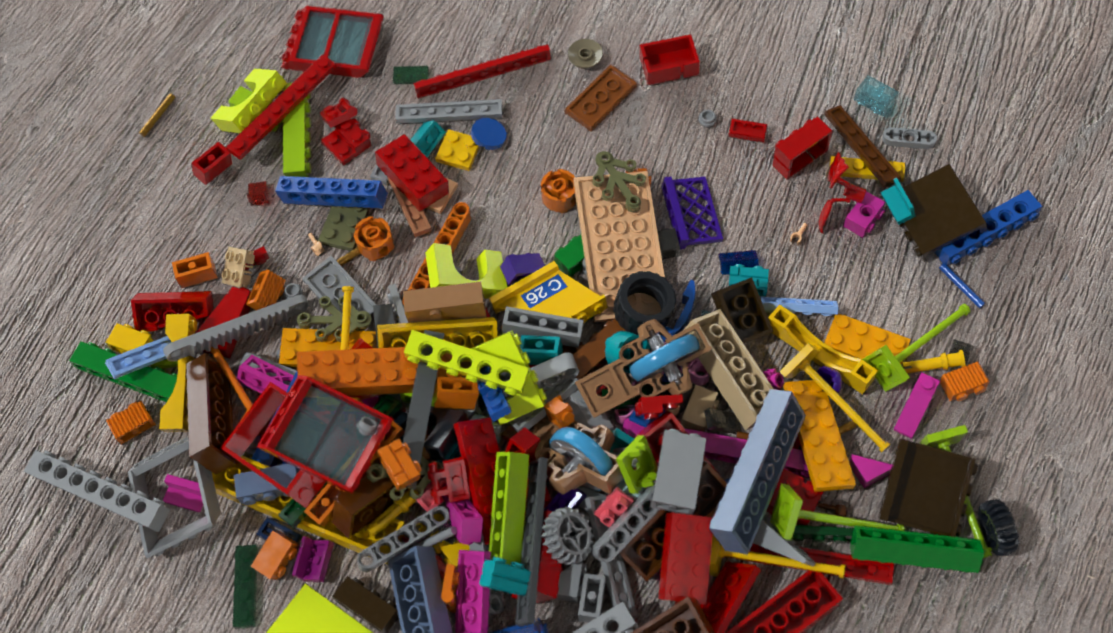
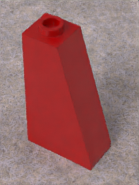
(229, 308)

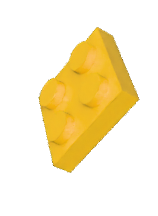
(457, 150)

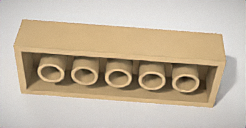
(732, 367)

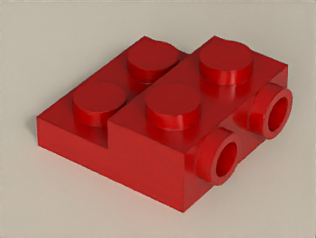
(347, 141)
(653, 406)

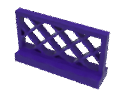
(676, 210)

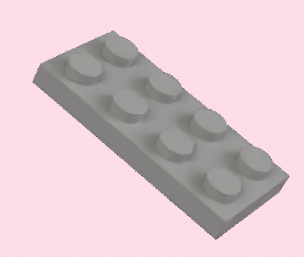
(328, 281)

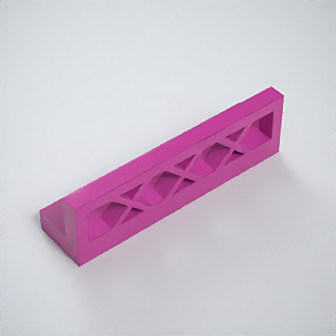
(258, 379)

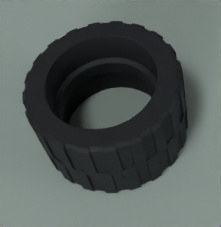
(649, 284)

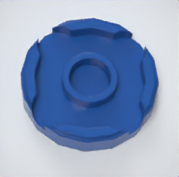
(488, 133)

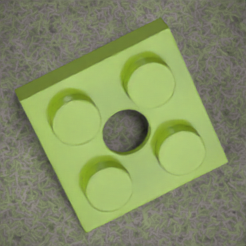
(645, 468)

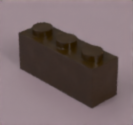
(366, 604)

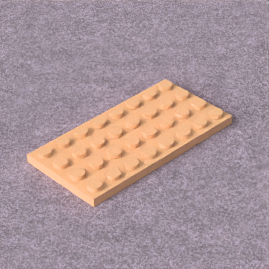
(618, 241)

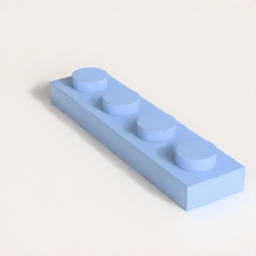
(806, 306)
(137, 358)

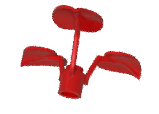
(851, 191)

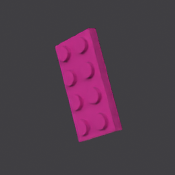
(472, 599)

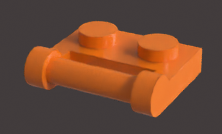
(449, 589)

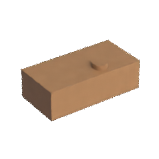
(445, 303)

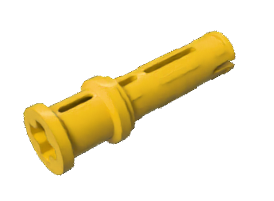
(945, 362)
(398, 507)

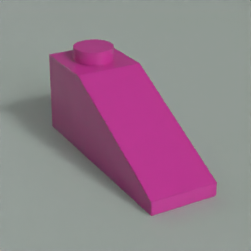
(916, 405)
(466, 520)

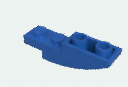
(494, 398)

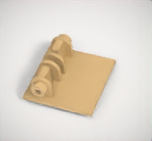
(235, 267)

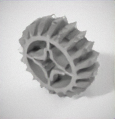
(571, 548)

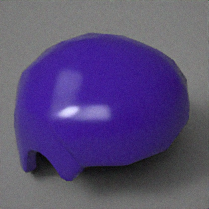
(832, 377)

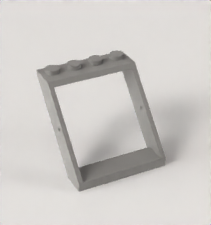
(150, 542)

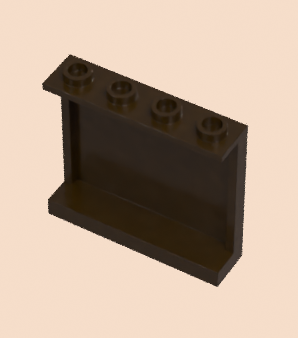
(941, 211)
(927, 488)

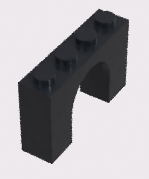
(443, 438)

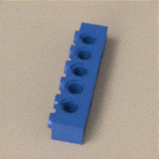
(331, 192)
(1023, 203)

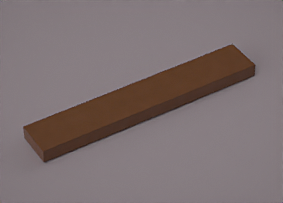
(862, 146)

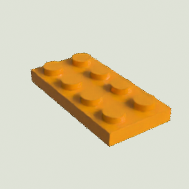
(861, 339)

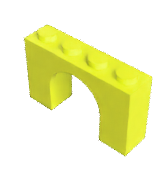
(265, 87)
(443, 272)
(508, 348)

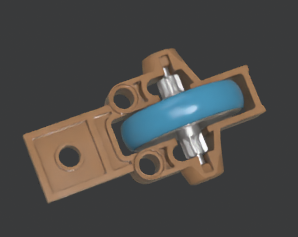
(647, 366)
(575, 455)

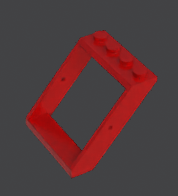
(304, 485)

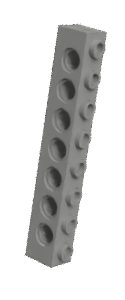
(84, 485)

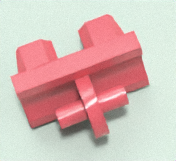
(613, 507)

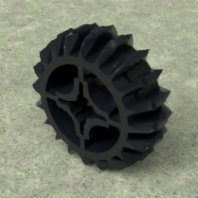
(998, 527)

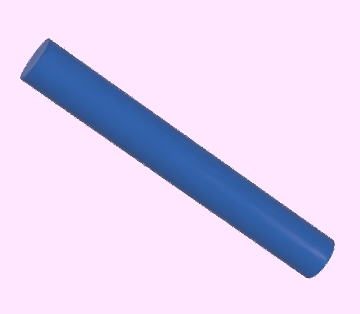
(961, 285)

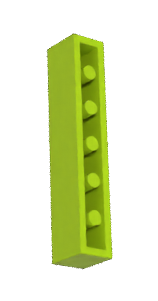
(296, 139)
(509, 506)

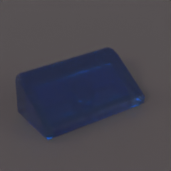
(746, 258)

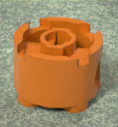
(558, 190)
(373, 238)

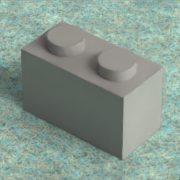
(591, 597)

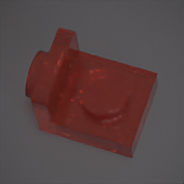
(258, 193)

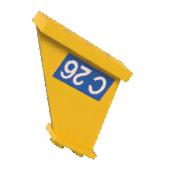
(550, 293)

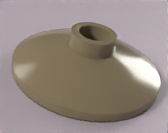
(583, 48)

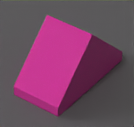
(868, 470)

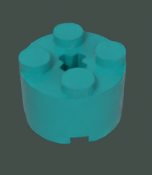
(616, 342)

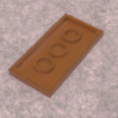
(600, 98)

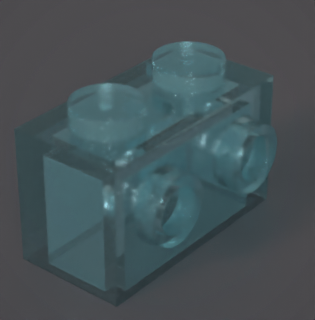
(876, 96)

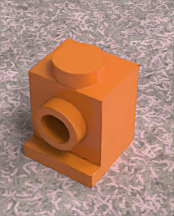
(559, 412)

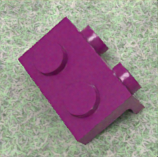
(312, 560)

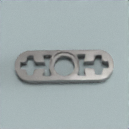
(923, 134)

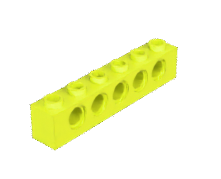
(418, 341)

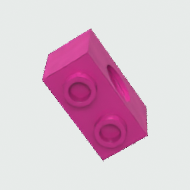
(862, 224)

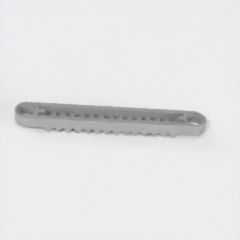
(235, 328)

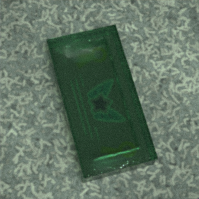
(410, 74)

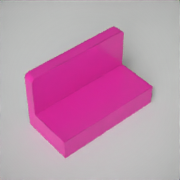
(183, 493)

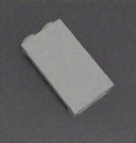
(678, 472)

